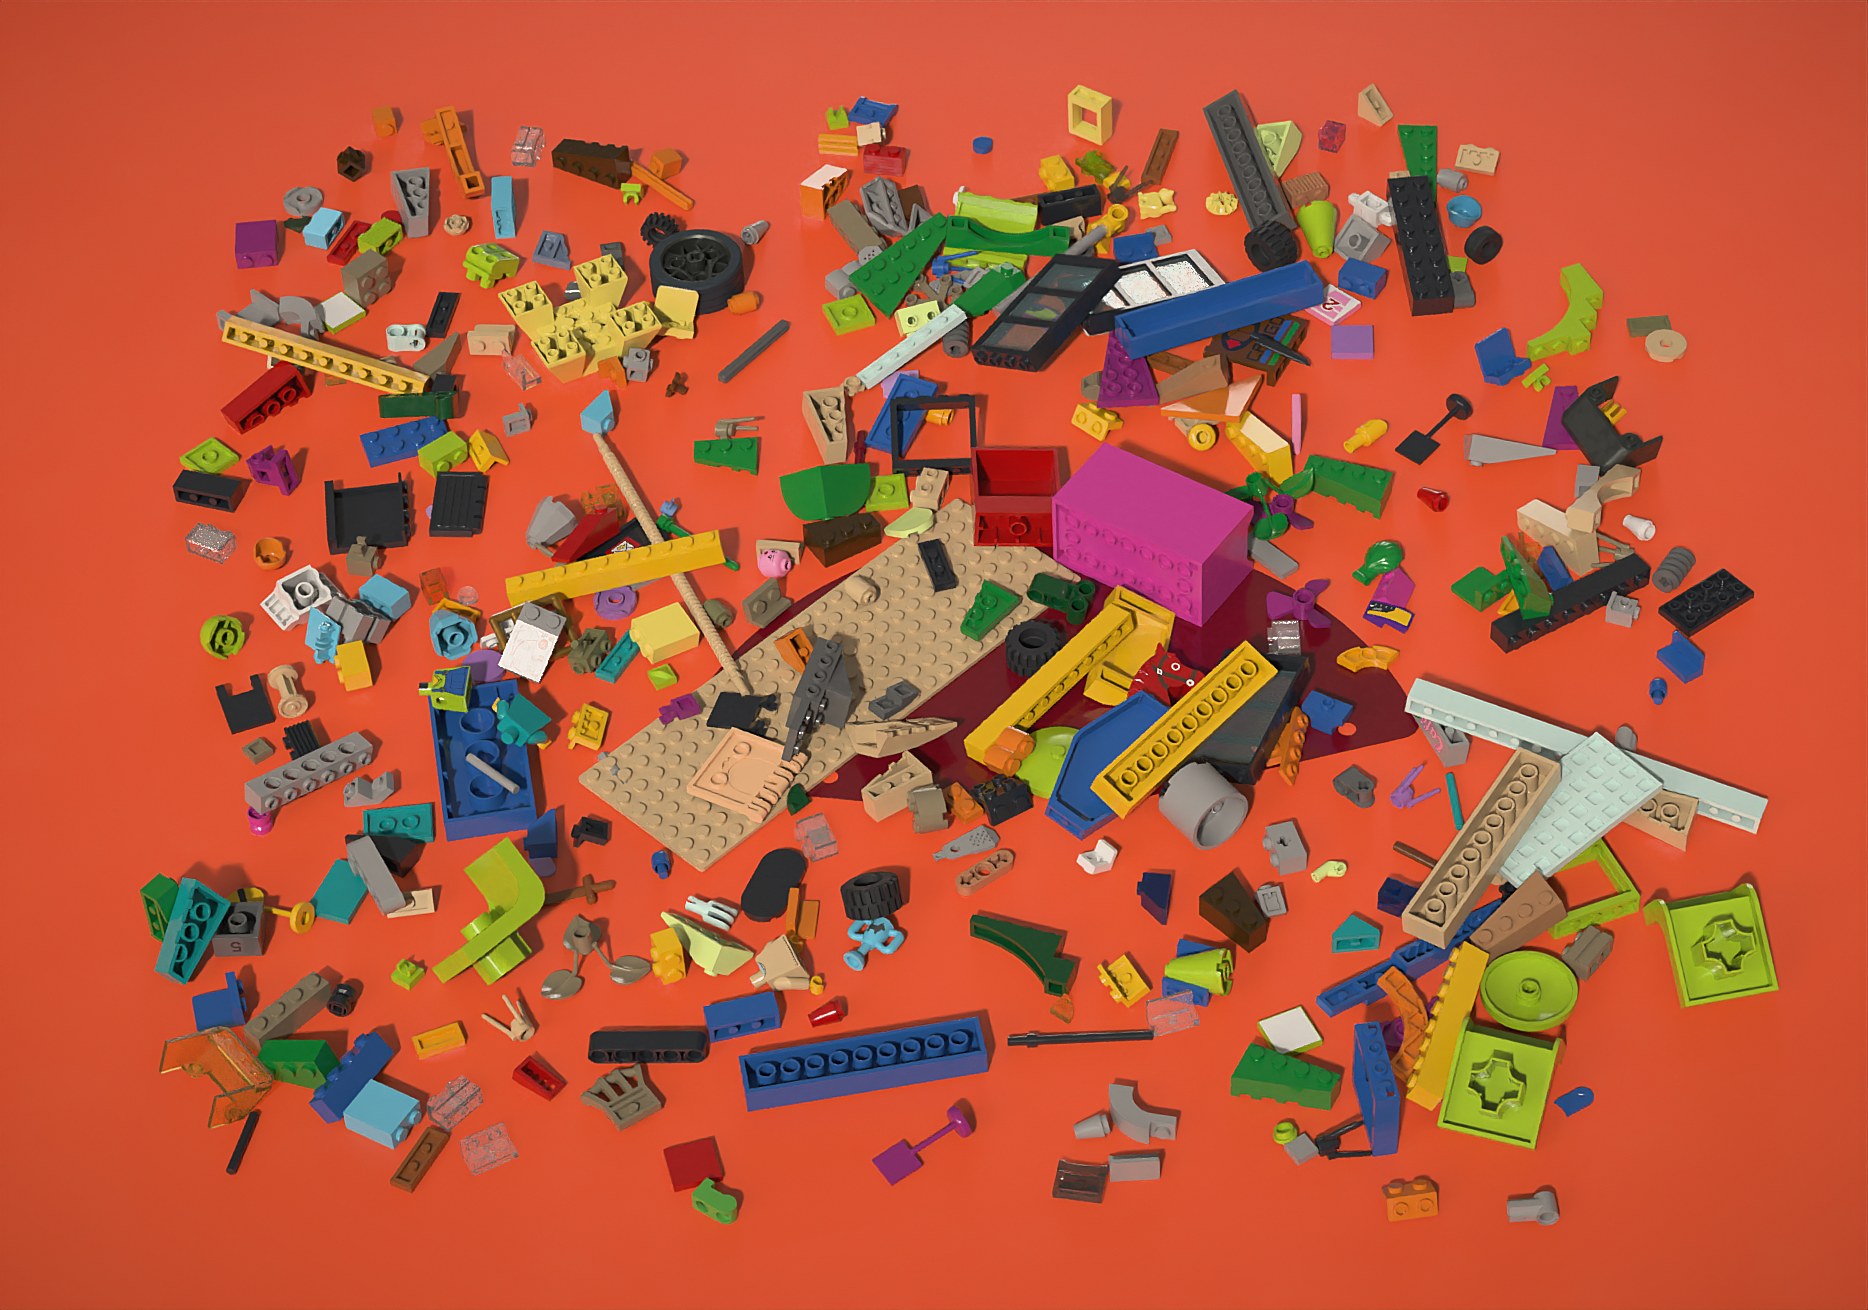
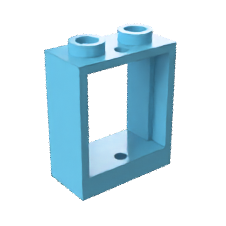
(503, 207)

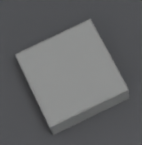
(1160, 235)
(1301, 1149)

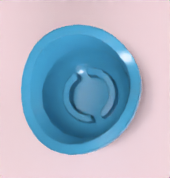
(1463, 211)

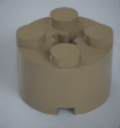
(927, 808)

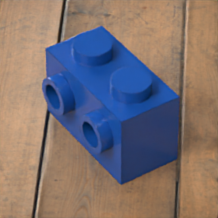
(1362, 278)

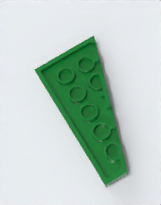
(897, 268)

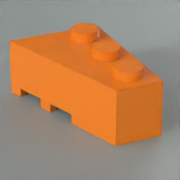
(822, 191)

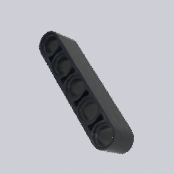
(646, 1047)

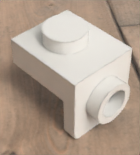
(1098, 860)

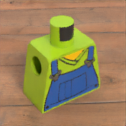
(449, 688)

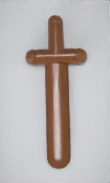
(588, 890)

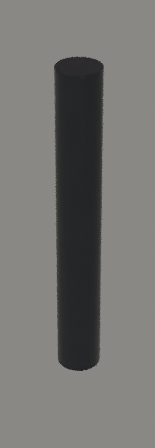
(242, 1143)

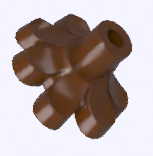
(675, 386)

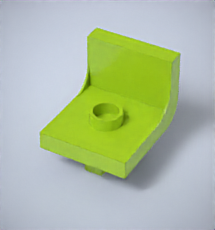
(513, 897)
(1716, 946)
(1499, 1085)

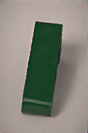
(439, 404)

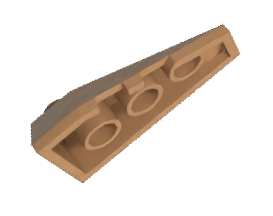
(1195, 379)

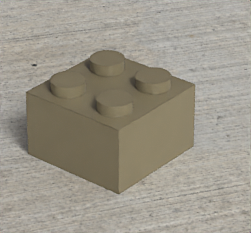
(366, 278)

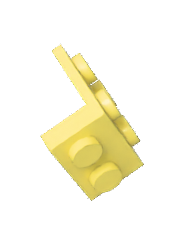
(675, 311)

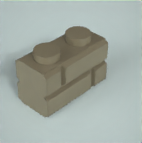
(1587, 952)

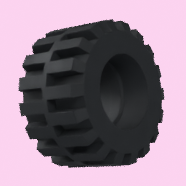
(1270, 246)
(1031, 646)
(871, 896)

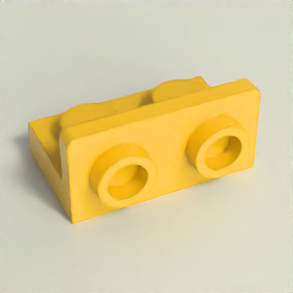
(588, 727)

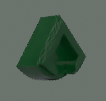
(796, 799)

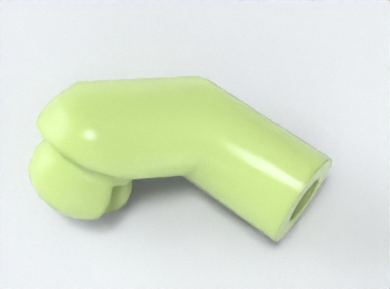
(1329, 869)

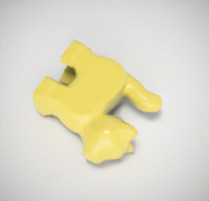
(1152, 203)

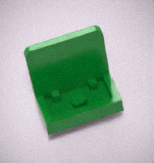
(1482, 588)

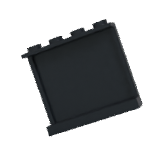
(367, 512)

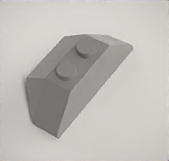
(884, 207)

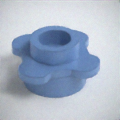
(668, 507)

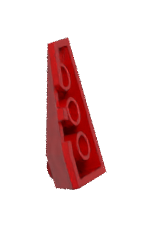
(590, 532)

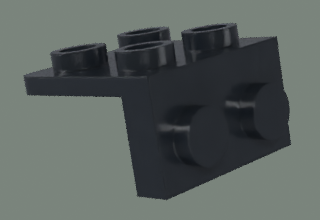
(1001, 798)

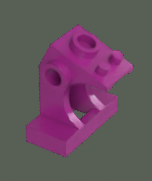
(267, 467)

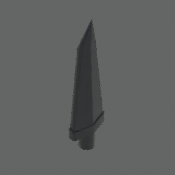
(1271, 344)

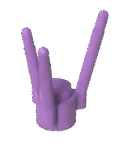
(1403, 794)

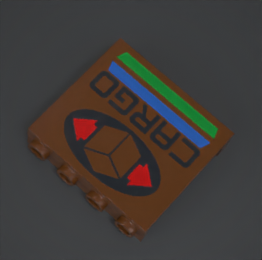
(1243, 351)

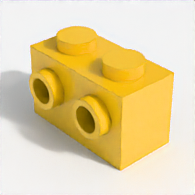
(1055, 174)
(353, 665)
(667, 956)

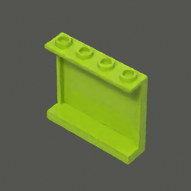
(998, 216)

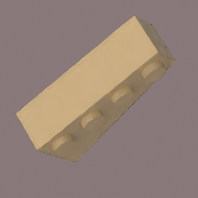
(826, 420)
(1667, 817)

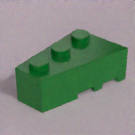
(158, 902)
(298, 1061)

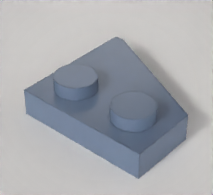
(551, 251)

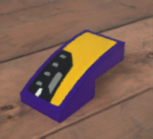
(1385, 613)

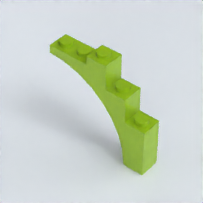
(1573, 330)

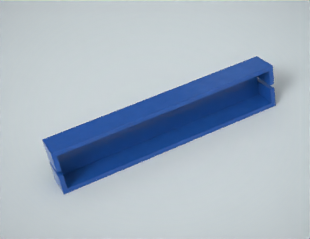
(1218, 309)

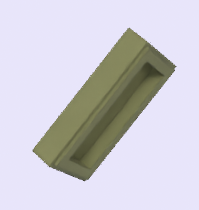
(1645, 325)

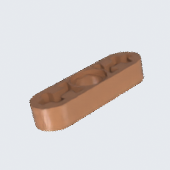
(980, 881)

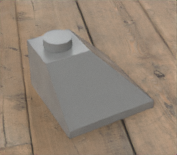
(1360, 241)

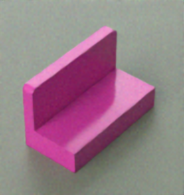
(1394, 588)

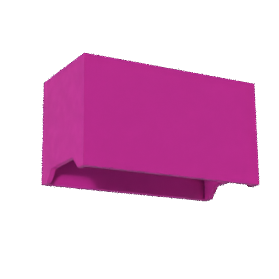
(1152, 533)

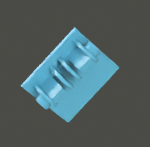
(322, 636)

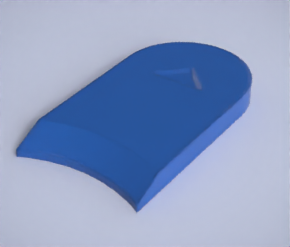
(1575, 1100)

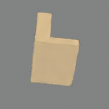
(793, 549)
(417, 902)

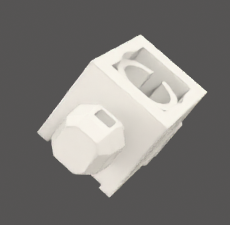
(1370, 209)

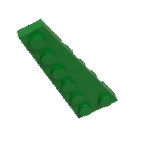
(1420, 151)

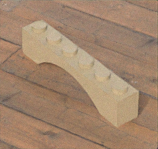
(1615, 484)

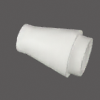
(1641, 528)

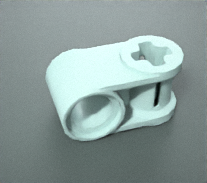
(404, 338)

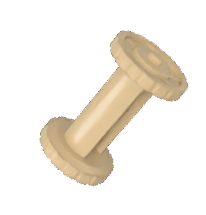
(283, 679)

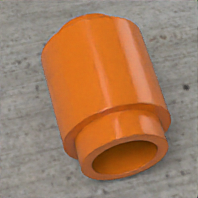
(743, 303)

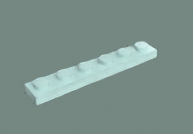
(911, 346)

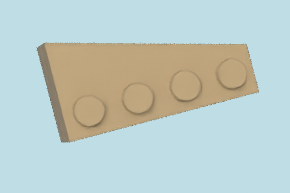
(1549, 528)

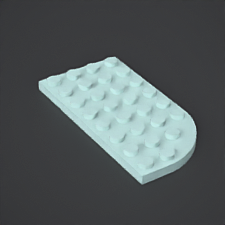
(1594, 795)

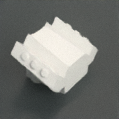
(296, 594)

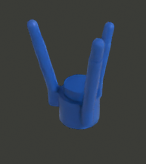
(941, 266)

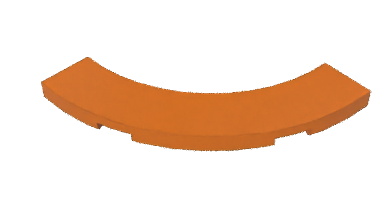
(1413, 1018)

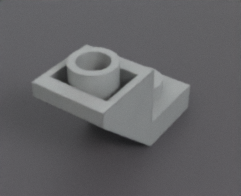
(364, 793)

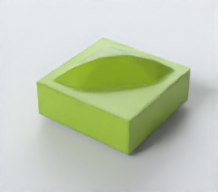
(662, 677)

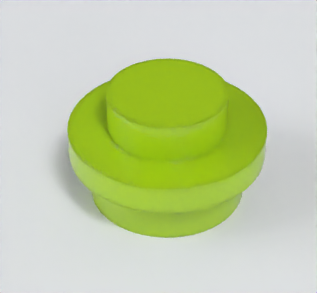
(1284, 1133)

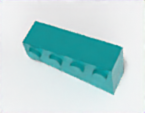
(189, 930)

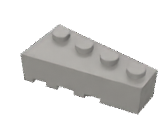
(411, 197)

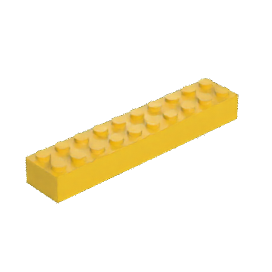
(1183, 729)

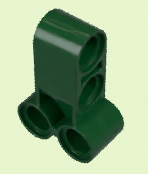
(1063, 596)

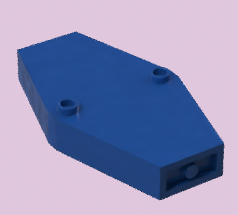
(1090, 752)

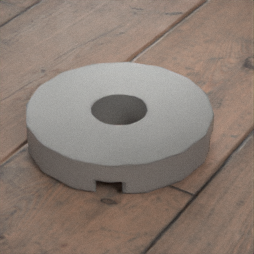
(293, 203)

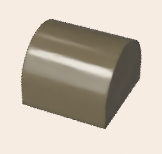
(1091, 385)

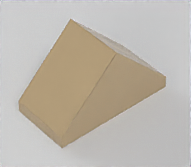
(1372, 106)

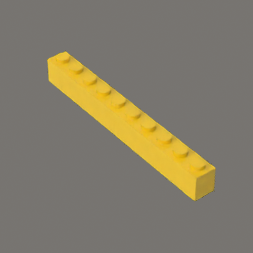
(323, 357)
(618, 569)
(1052, 679)

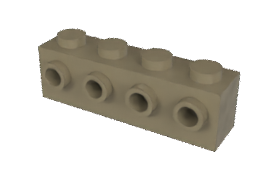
(854, 227)
(288, 1012)

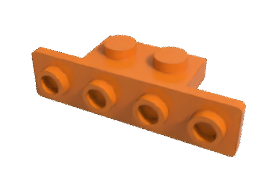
(1289, 746)

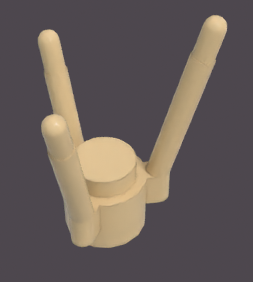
(520, 1027)

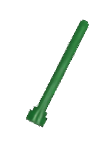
(668, 525)

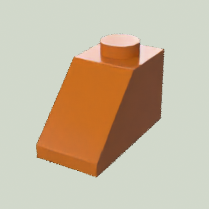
(795, 649)

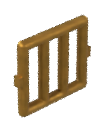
(514, 614)

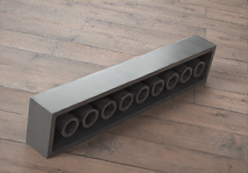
(1247, 162)

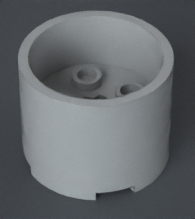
(1203, 805)

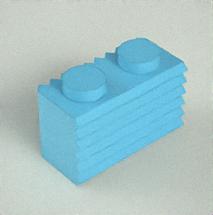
(323, 228)

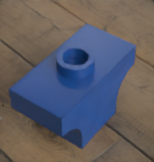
(1326, 712)

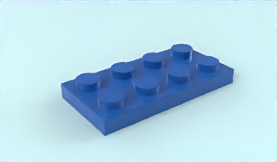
(907, 421)
(400, 440)

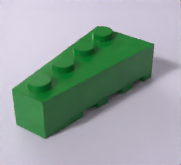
(1351, 484)

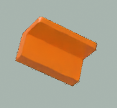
(801, 916)

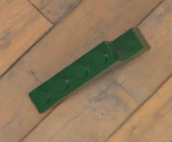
(1033, 947)

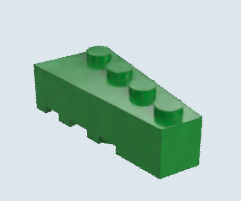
(1284, 1078)

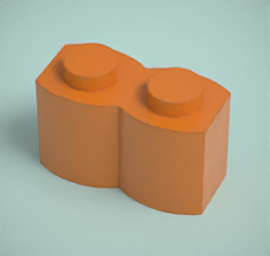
(1009, 751)

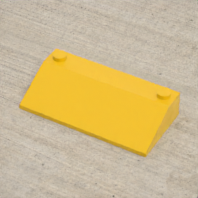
(1112, 676)

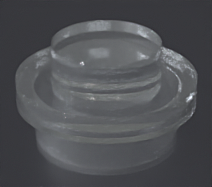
(467, 596)

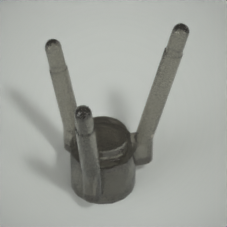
(1120, 194)

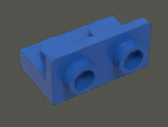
(1134, 248)

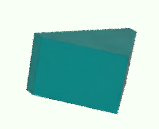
(1355, 936)

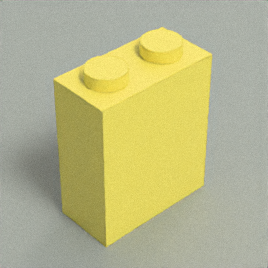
(664, 633)

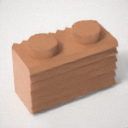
(1305, 189)

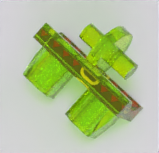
(1094, 165)

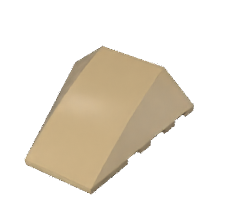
(895, 736)

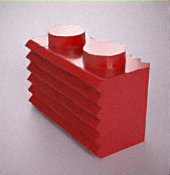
(884, 160)

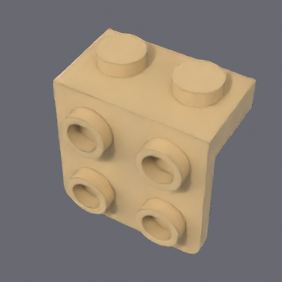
(491, 339)

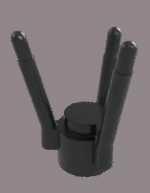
(1328, 1143)

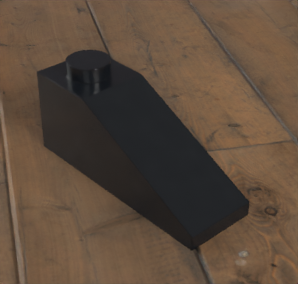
(396, 852)

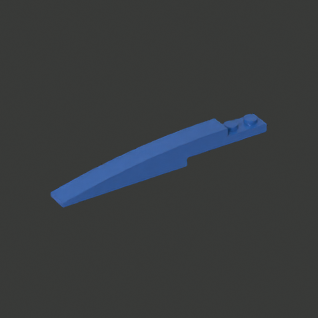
(1411, 960)

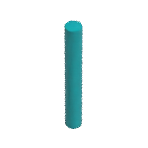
(1454, 801)

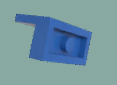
(1554, 569)
(1682, 658)

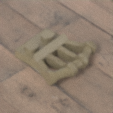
(627, 1108)

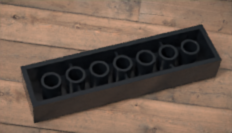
(1419, 245)

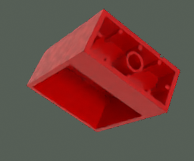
(1013, 495)

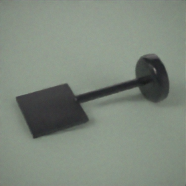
(1419, 446)

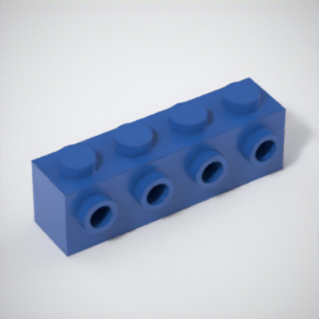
(350, 1076)

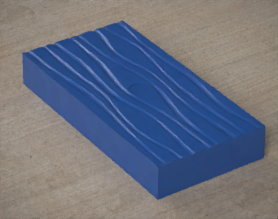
(469, 798)

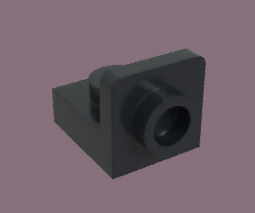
(589, 830)

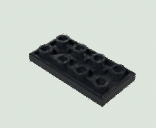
(1706, 602)

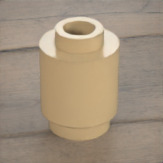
(860, 590)

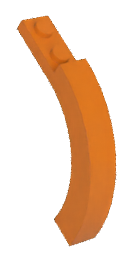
(467, 180)

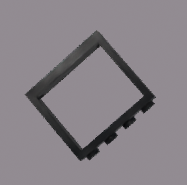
(913, 468)

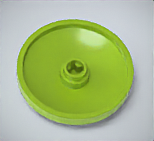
(1044, 764)
(1528, 991)

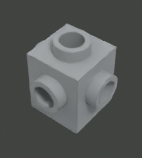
(637, 364)

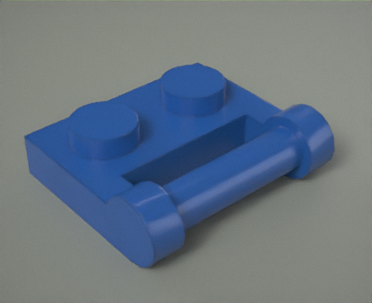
(870, 111)

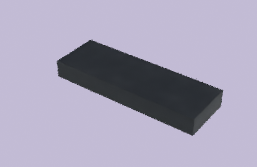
(442, 314)
(936, 565)

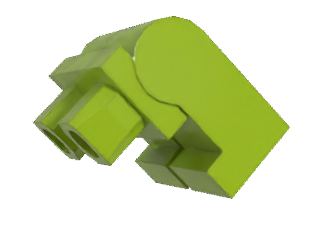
(490, 263)

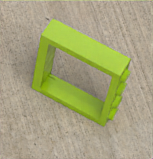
(1606, 910)

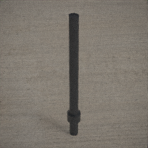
(1033, 1040)

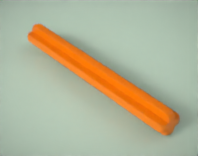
(660, 186)

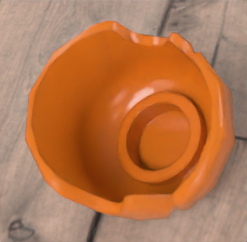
(269, 554)

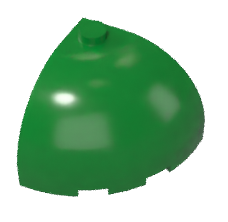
(826, 491)

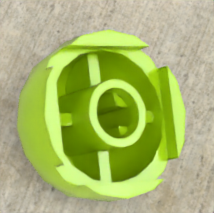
(222, 636)

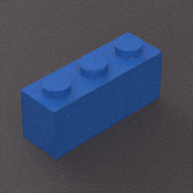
(741, 1017)

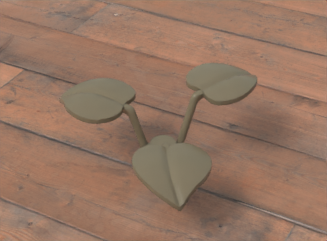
(583, 938)

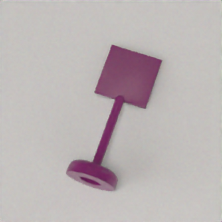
(900, 1161)

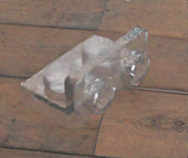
(487, 1149)

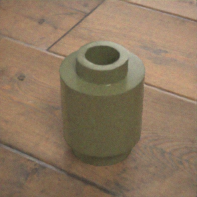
(718, 613)

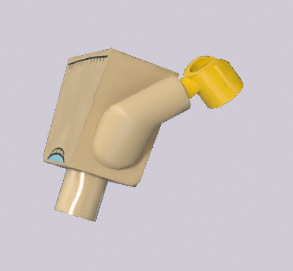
(783, 967)

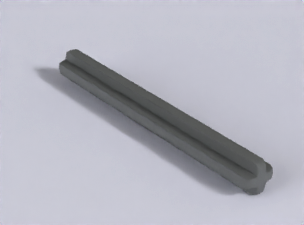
(753, 351)

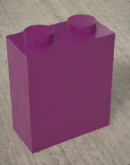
(256, 244)

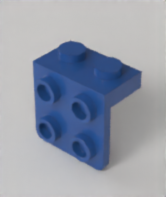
(1498, 358)
(221, 1007)

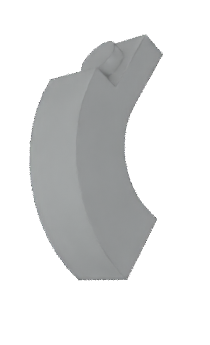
(299, 311)
(1136, 1122)

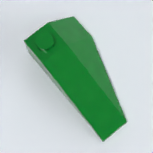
(990, 290)
(1527, 585)

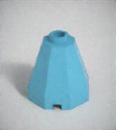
(451, 634)

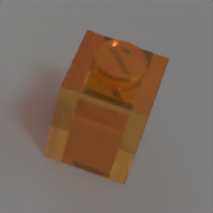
(433, 586)

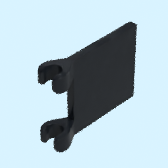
(247, 708)
(740, 712)

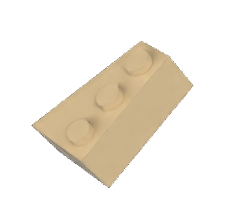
(889, 791)

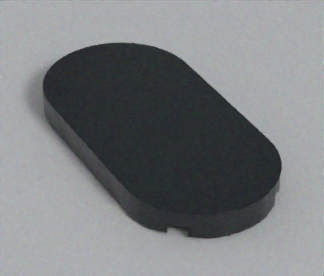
(770, 885)

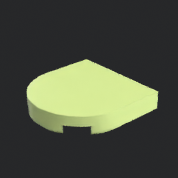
(912, 521)

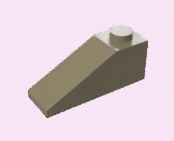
(440, 359)

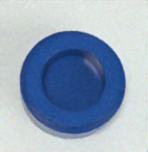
(982, 145)

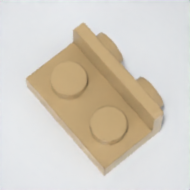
(1477, 159)

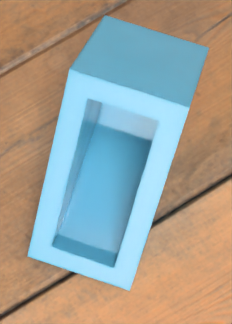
(598, 415)

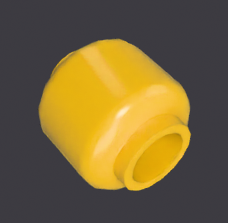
(1201, 437)

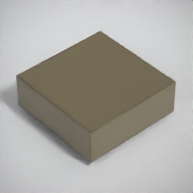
(257, 751)

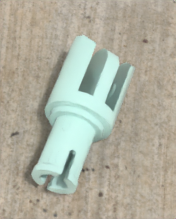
(712, 912)

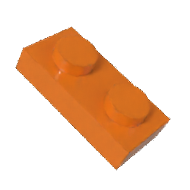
(962, 804)

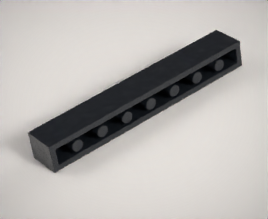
(1572, 603)

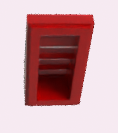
(530, 1064)

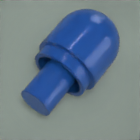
(1658, 690)
(661, 863)

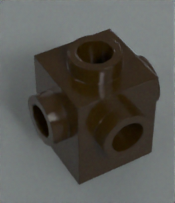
(351, 163)

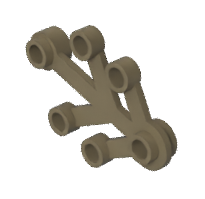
(922, 285)

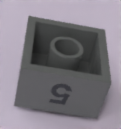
(241, 930)

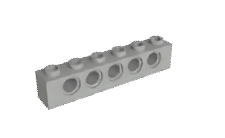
(308, 772)

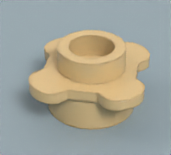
(853, 385)

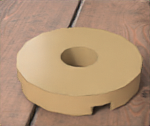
(1671, 338)

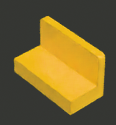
(485, 450)

